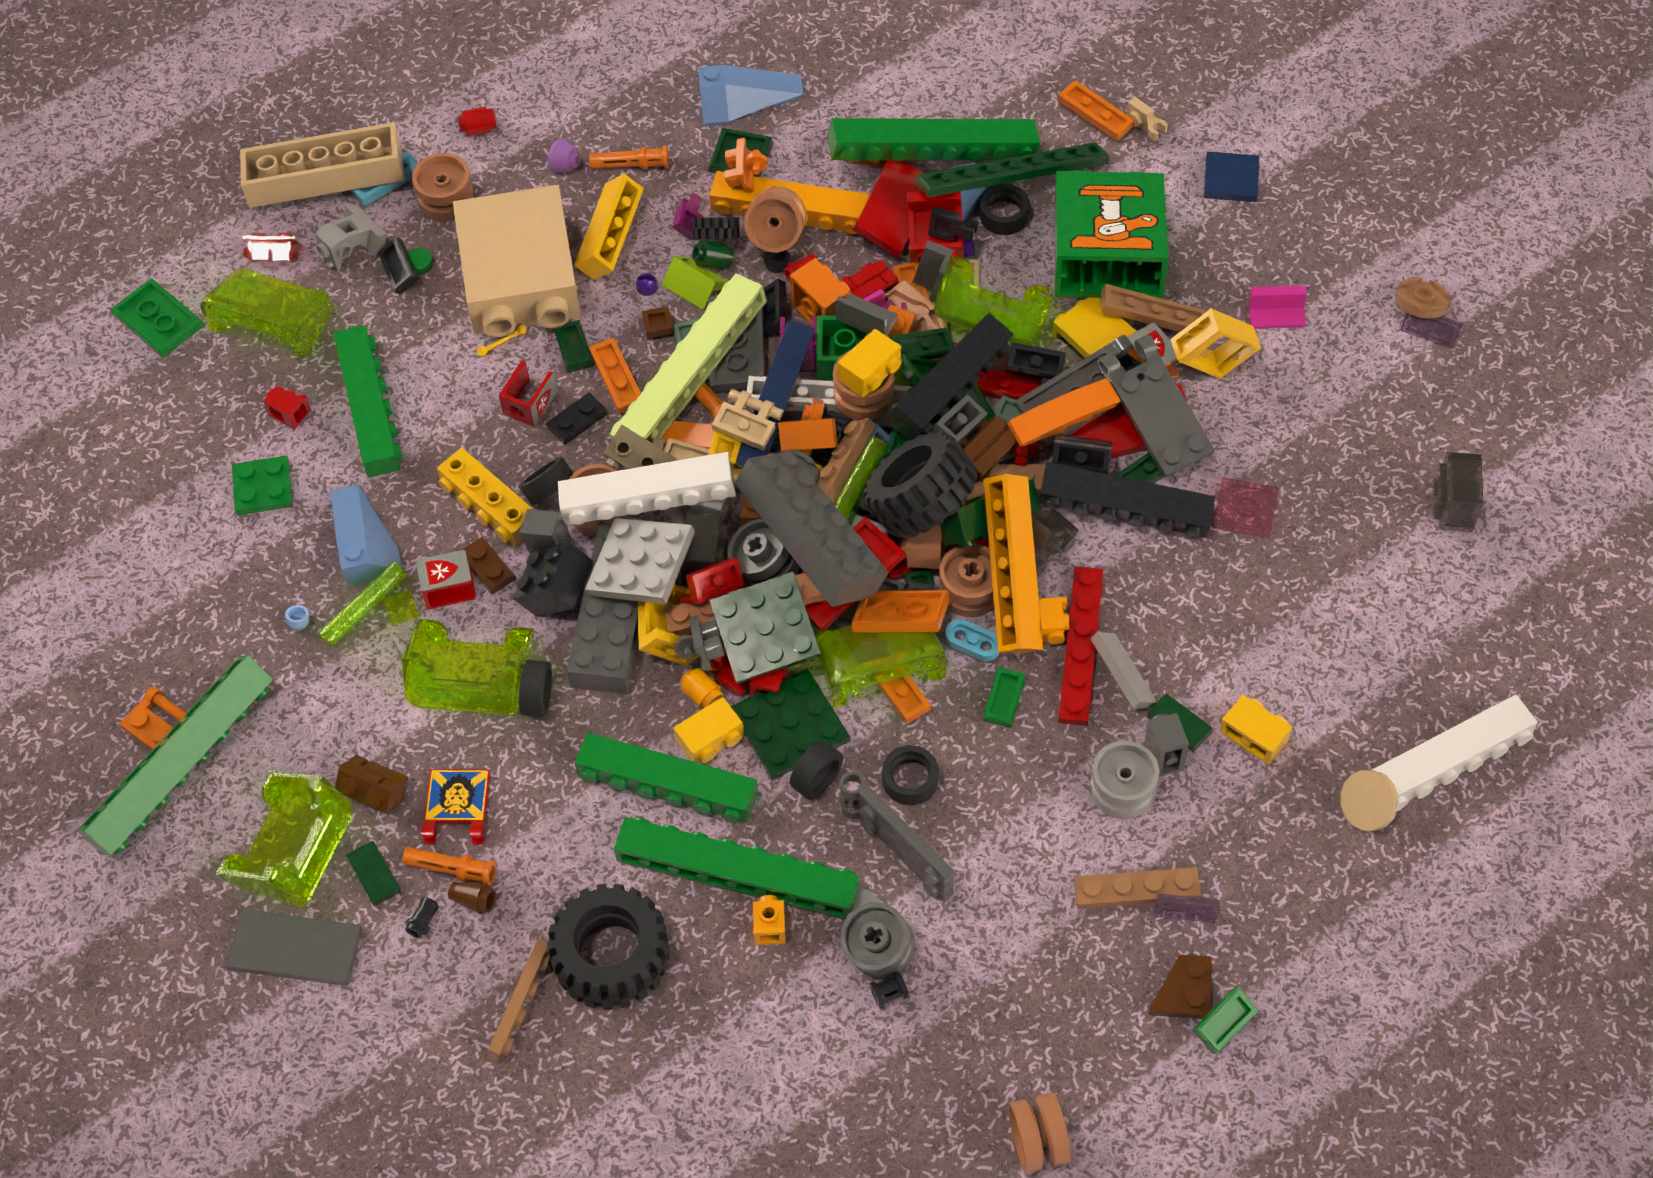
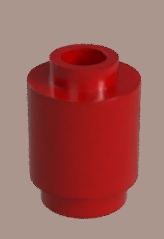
(477, 121)

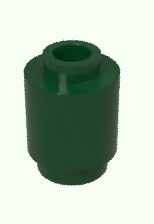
(712, 255)

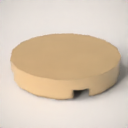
(1369, 800)

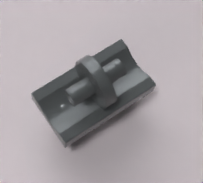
(703, 641)

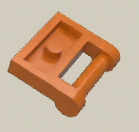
(146, 725)

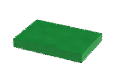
(157, 317)

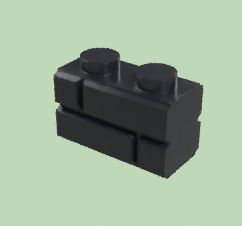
(1035, 361)
(1082, 453)

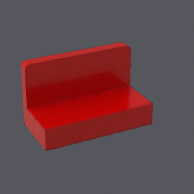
(713, 581)

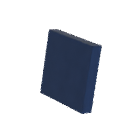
(1231, 176)

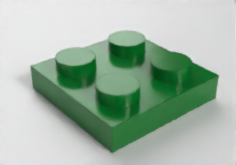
(262, 485)

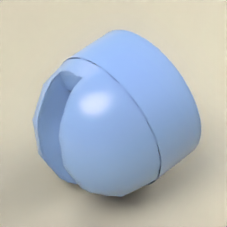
(297, 617)

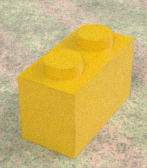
(869, 363)
(1256, 729)
(709, 731)

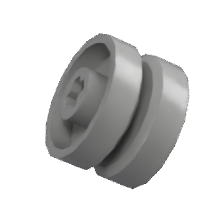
(1124, 779)

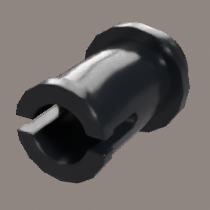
(417, 924)

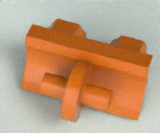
(746, 163)

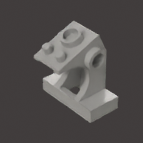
(340, 236)

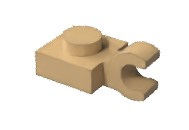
(1145, 118)

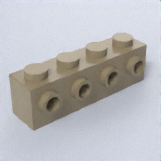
(631, 451)

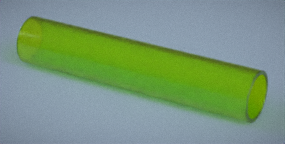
(859, 475)
(363, 603)

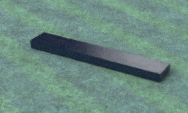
(781, 380)

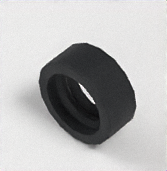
(1006, 193)
(545, 480)
(535, 688)
(910, 754)
(816, 770)

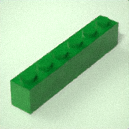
(366, 401)
(666, 778)

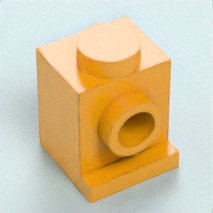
(1053, 619)
(771, 929)

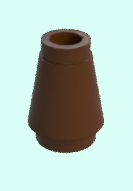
(473, 896)

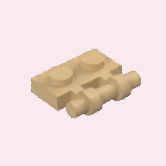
(746, 426)

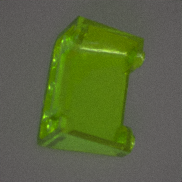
(968, 304)
(268, 306)
(866, 659)
(464, 674)
(294, 839)

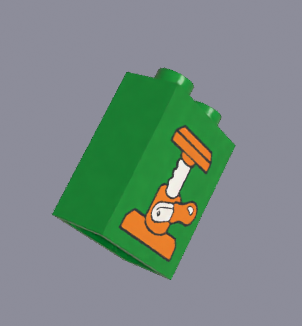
(1109, 233)

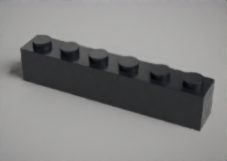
(950, 377)
(1126, 500)

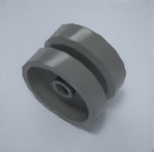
(760, 553)
(873, 922)

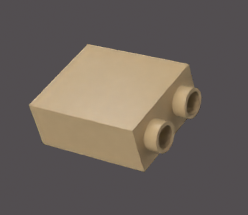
(516, 260)

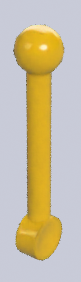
(482, 351)

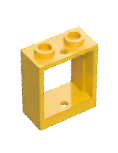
(1192, 343)

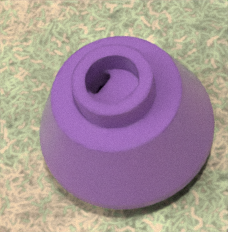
(563, 156)

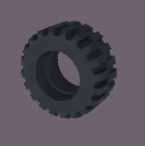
(920, 484)
(603, 909)

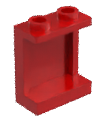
(919, 219)

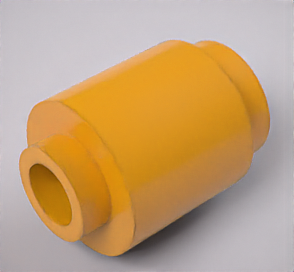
(700, 688)

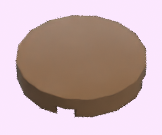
(1422, 298)

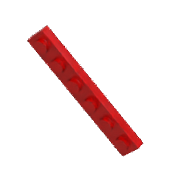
(1079, 647)

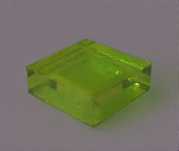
(400, 608)

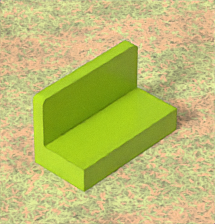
(692, 281)

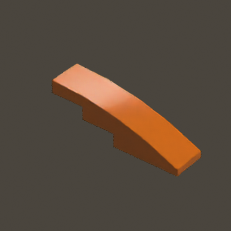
(1063, 412)

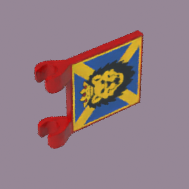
(456, 798)

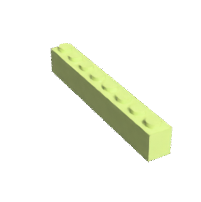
(694, 359)

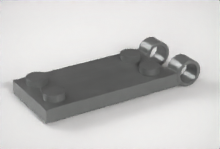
(1075, 377)
(1158, 409)
(881, 820)

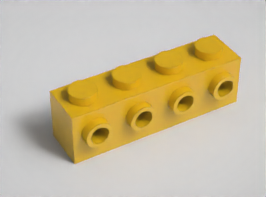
(609, 227)
(484, 494)

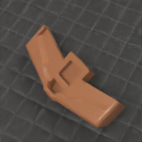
(917, 303)

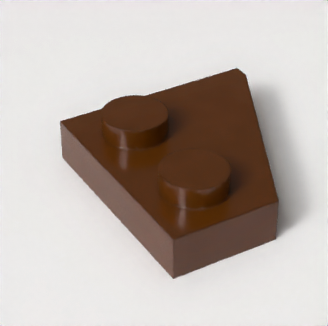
(1186, 989)

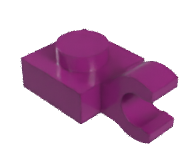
(684, 212)

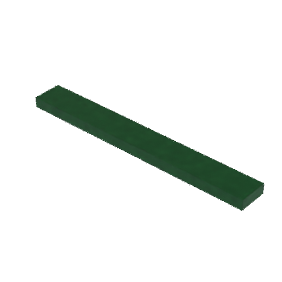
(1011, 169)

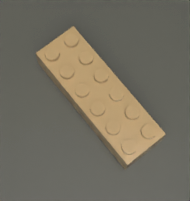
(321, 165)

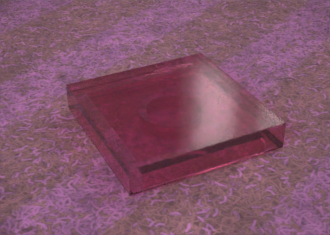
(1245, 508)

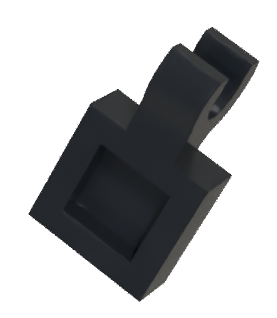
(947, 226)

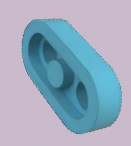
(974, 640)

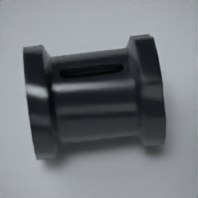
(889, 990)

